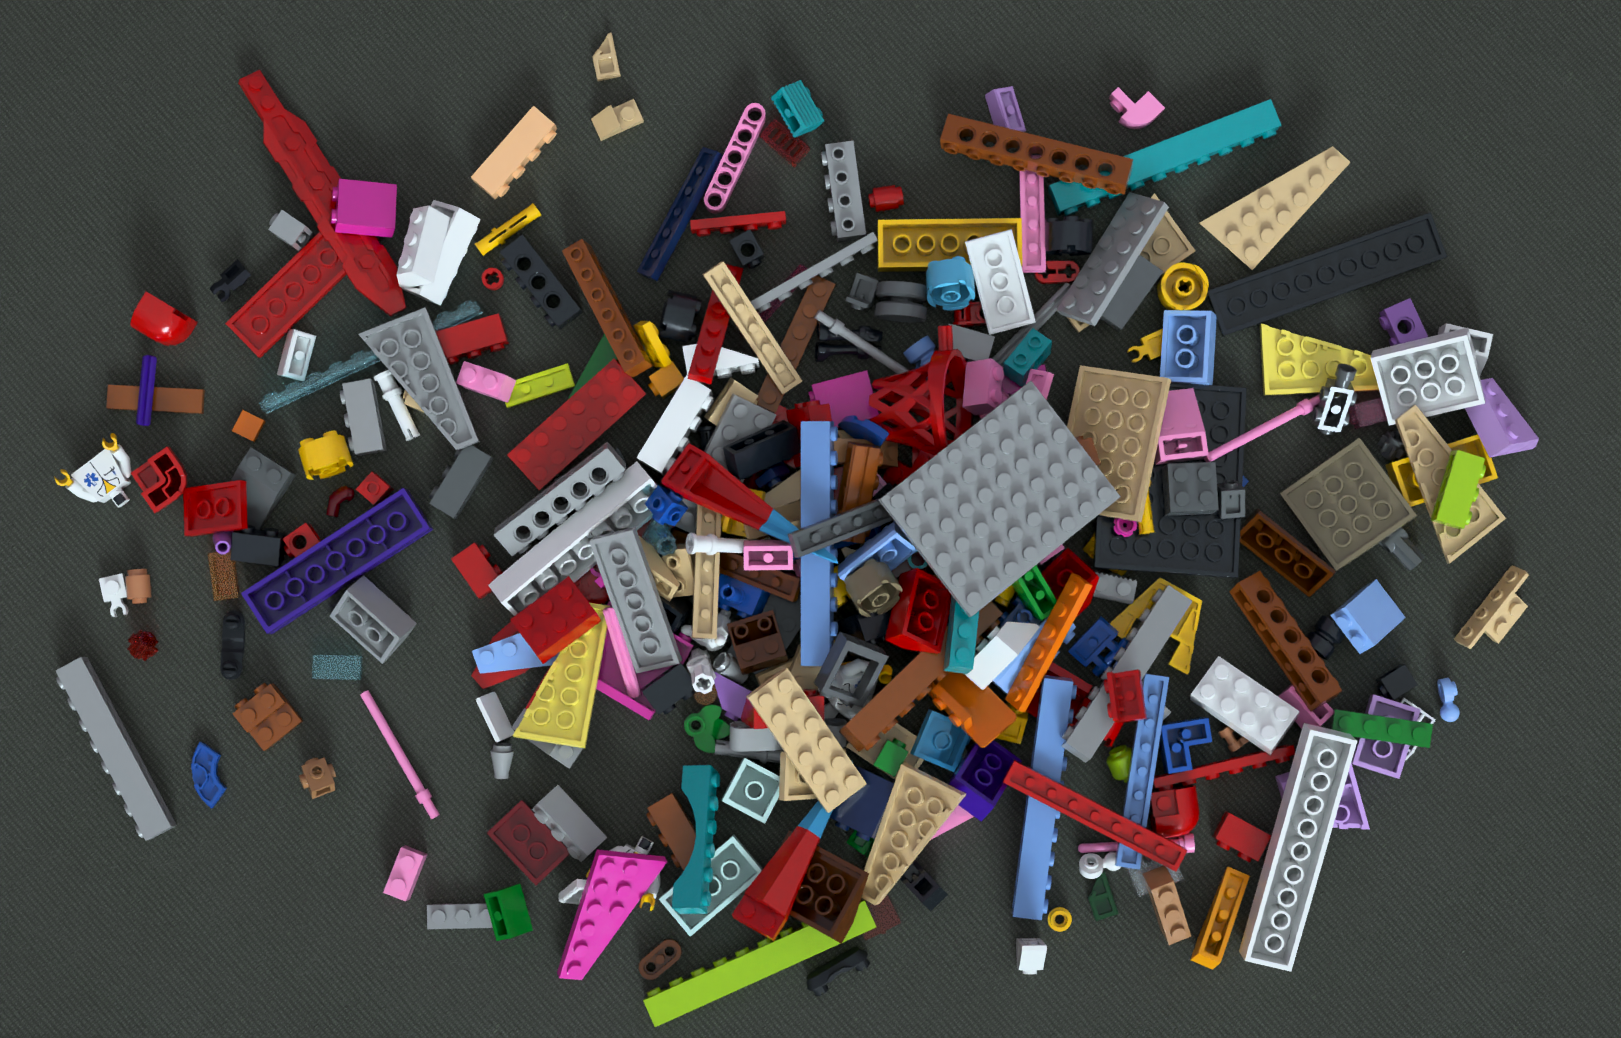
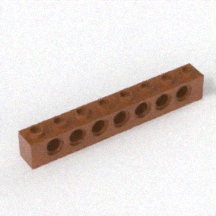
(1028, 144)

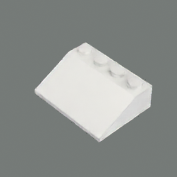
(1429, 372)

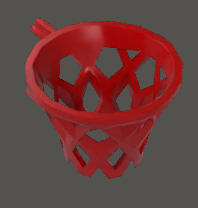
(925, 400)

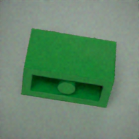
(508, 912)

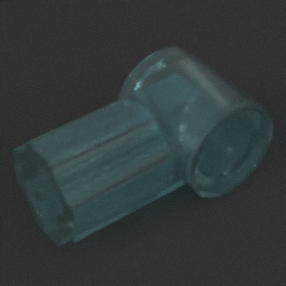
(660, 537)

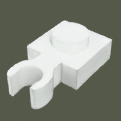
(114, 590)

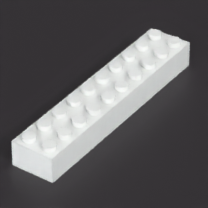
(1297, 846)

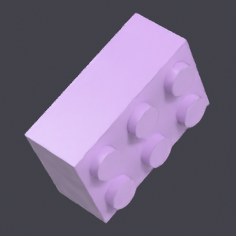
(1384, 756)

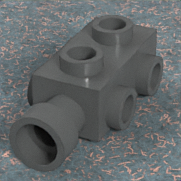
(1337, 402)

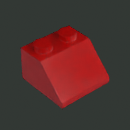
(1060, 570)

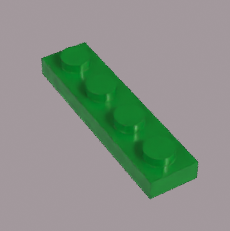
(1383, 728)

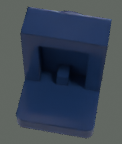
(773, 476)

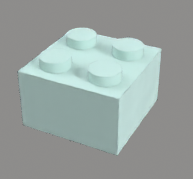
(753, 790)

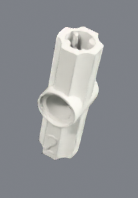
(701, 670)

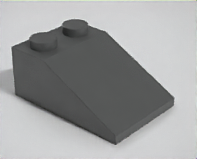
(264, 484)

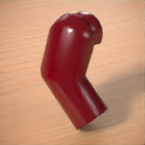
(336, 498)

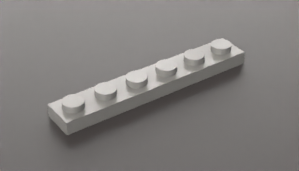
(822, 268)

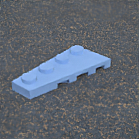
(508, 654)

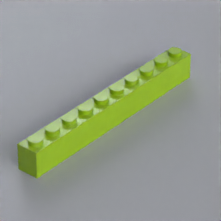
(745, 968)

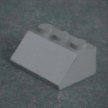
(372, 619)

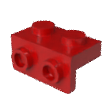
(1125, 696)

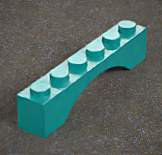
(691, 889)

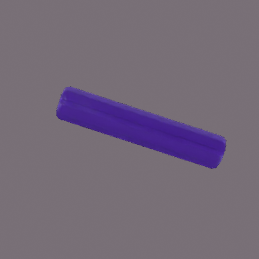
(146, 390)

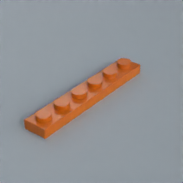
(1048, 642)

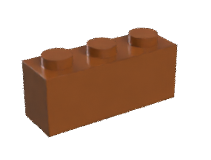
(675, 828)

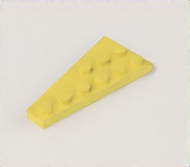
(1304, 363)
(567, 694)

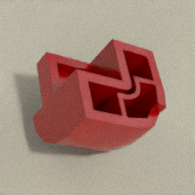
(161, 321)
(161, 479)
(1174, 811)

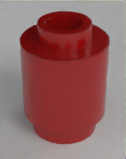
(886, 198)

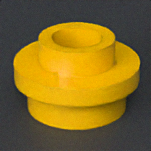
(1066, 922)

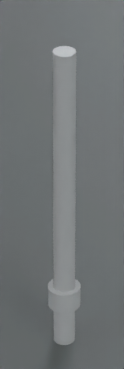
(837, 327)

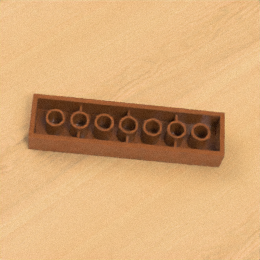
(909, 684)

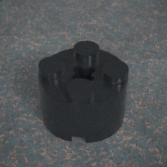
(1068, 236)
(678, 316)

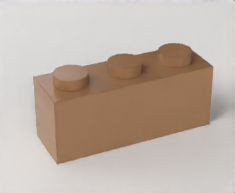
(1166, 905)

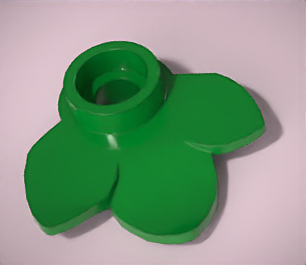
(710, 730)

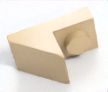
(617, 119)

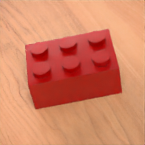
(555, 620)

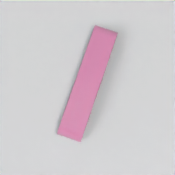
(738, 147)

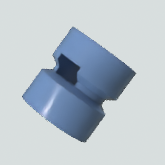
(920, 352)

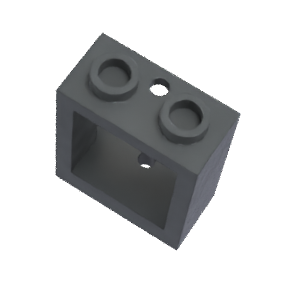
(834, 660)

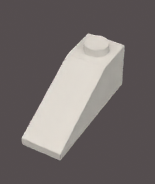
(1030, 954)

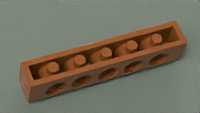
(607, 308)
(1284, 652)

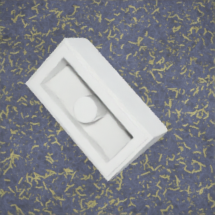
(296, 355)
(495, 716)

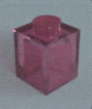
(1367, 413)

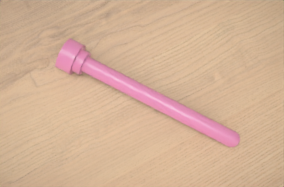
(1185, 841)

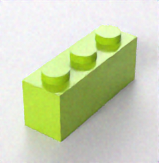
(1458, 489)

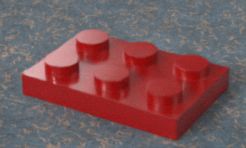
(215, 508)

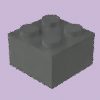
(1190, 488)

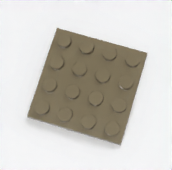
(1348, 504)

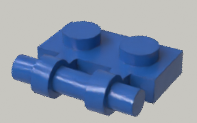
(1093, 642)

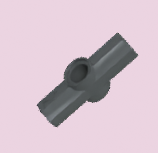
(1402, 549)

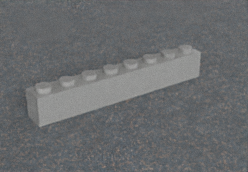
(1139, 654)
(115, 748)

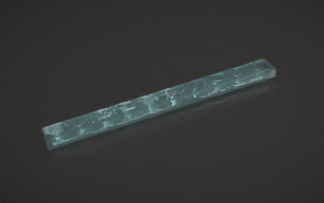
(358, 362)

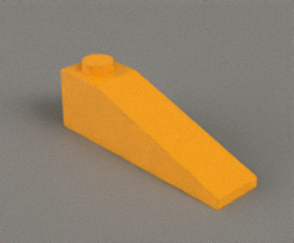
(1220, 919)

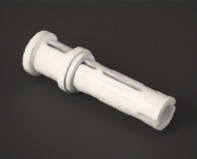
(392, 394)
(711, 544)

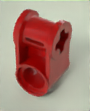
(971, 316)

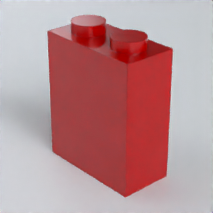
(807, 412)

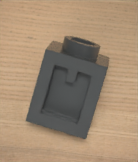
(1231, 499)

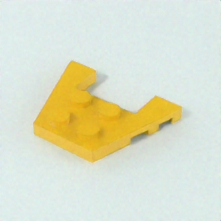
(1183, 633)

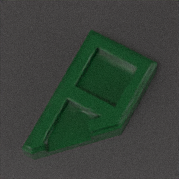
(1101, 899)

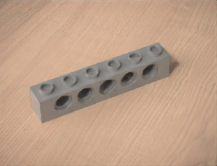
(603, 457)

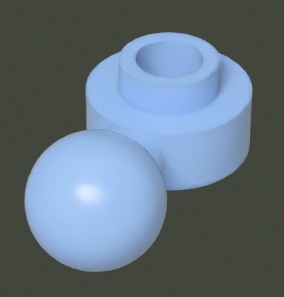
(1447, 691)

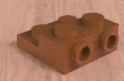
(267, 715)

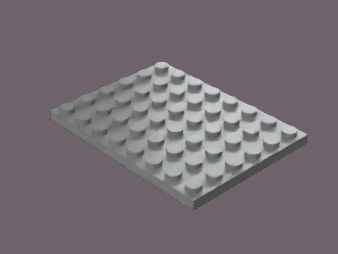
(999, 498)

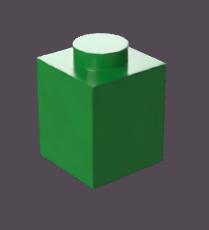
(891, 756)

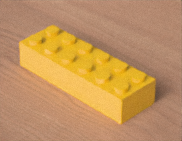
(917, 242)

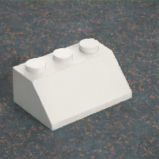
(422, 247)
(999, 651)

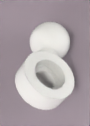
(1095, 870)

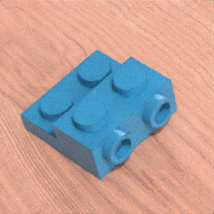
(940, 741)

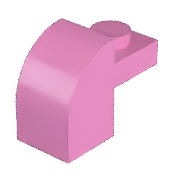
(1138, 114)

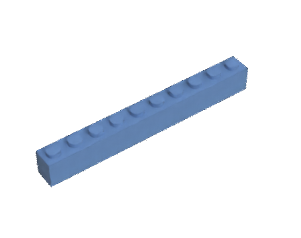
(816, 572)
(1039, 818)

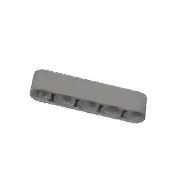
(749, 739)

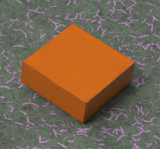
(248, 426)

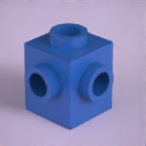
(666, 506)

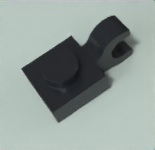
(232, 278)

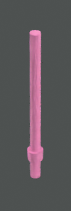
(1302, 408)
(423, 795)

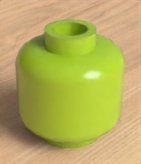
(1119, 762)

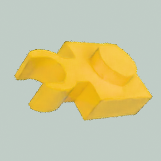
(1150, 346)

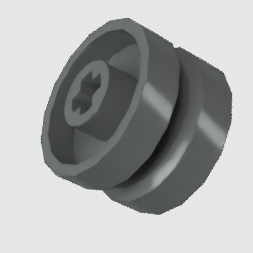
(901, 302)

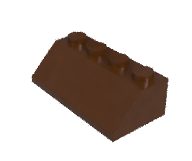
(1284, 553)

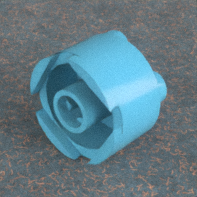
(950, 283)

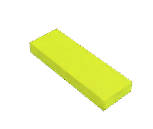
(541, 385)

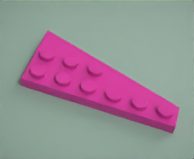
(609, 896)

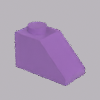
(731, 696)

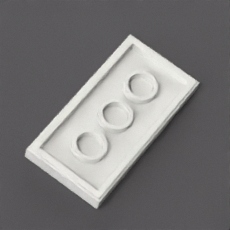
(1000, 282)

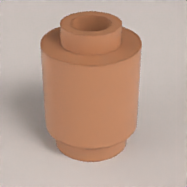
(138, 586)

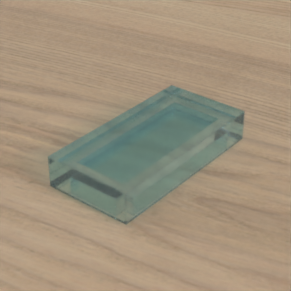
(337, 667)

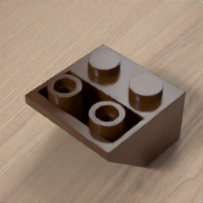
(757, 642)

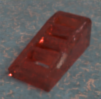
(798, 156)

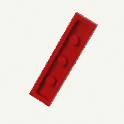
(726, 225)

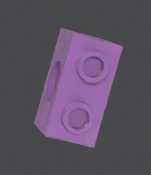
(1407, 314)

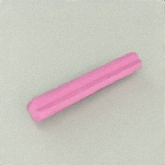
(622, 653)

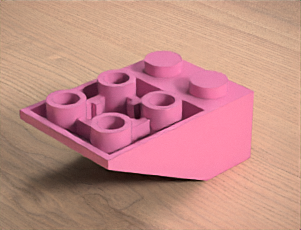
(1182, 430)

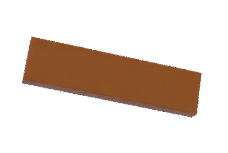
(164, 399)

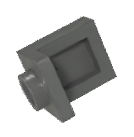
(862, 291)

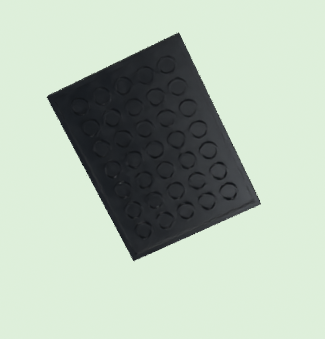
(1186, 542)

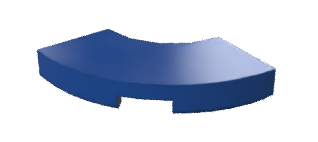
(864, 430)
(205, 774)

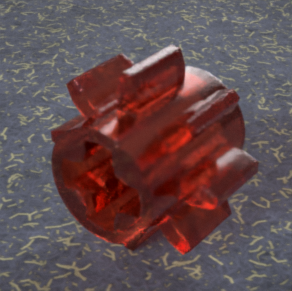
(143, 645)

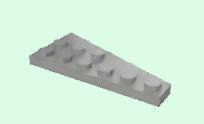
(419, 364)

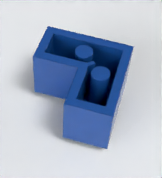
(1177, 738)

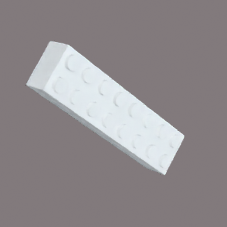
(568, 547)

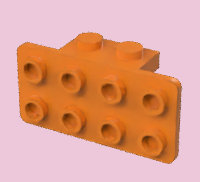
(971, 708)

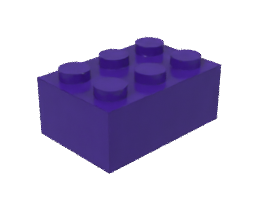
(981, 777)

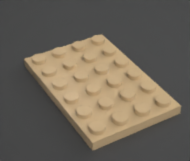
(1125, 422)

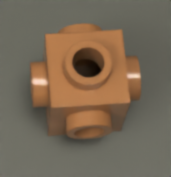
(317, 777)

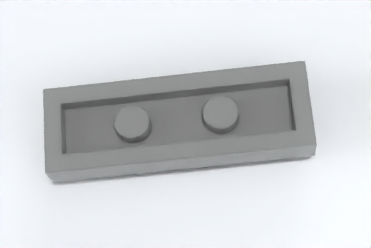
(458, 916)

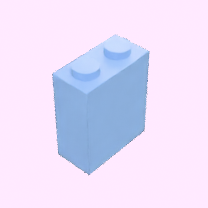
(1368, 616)

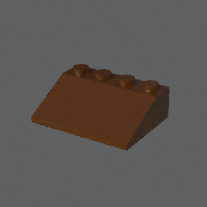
(829, 894)

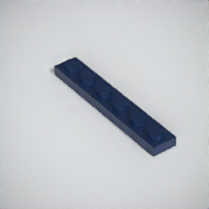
(680, 213)

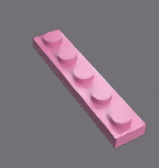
(1033, 221)

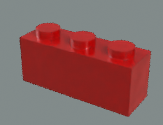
(473, 338)

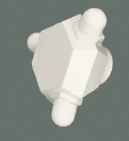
(722, 632)

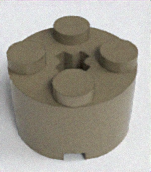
(873, 588)

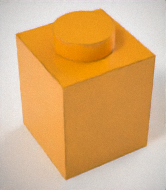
(665, 380)

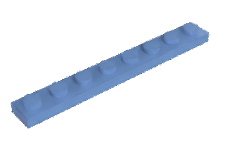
(1143, 763)

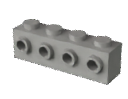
(845, 191)

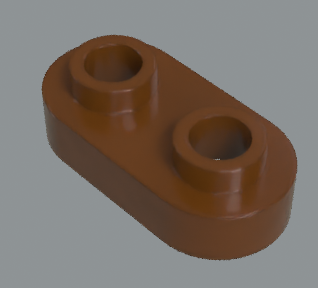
(660, 959)

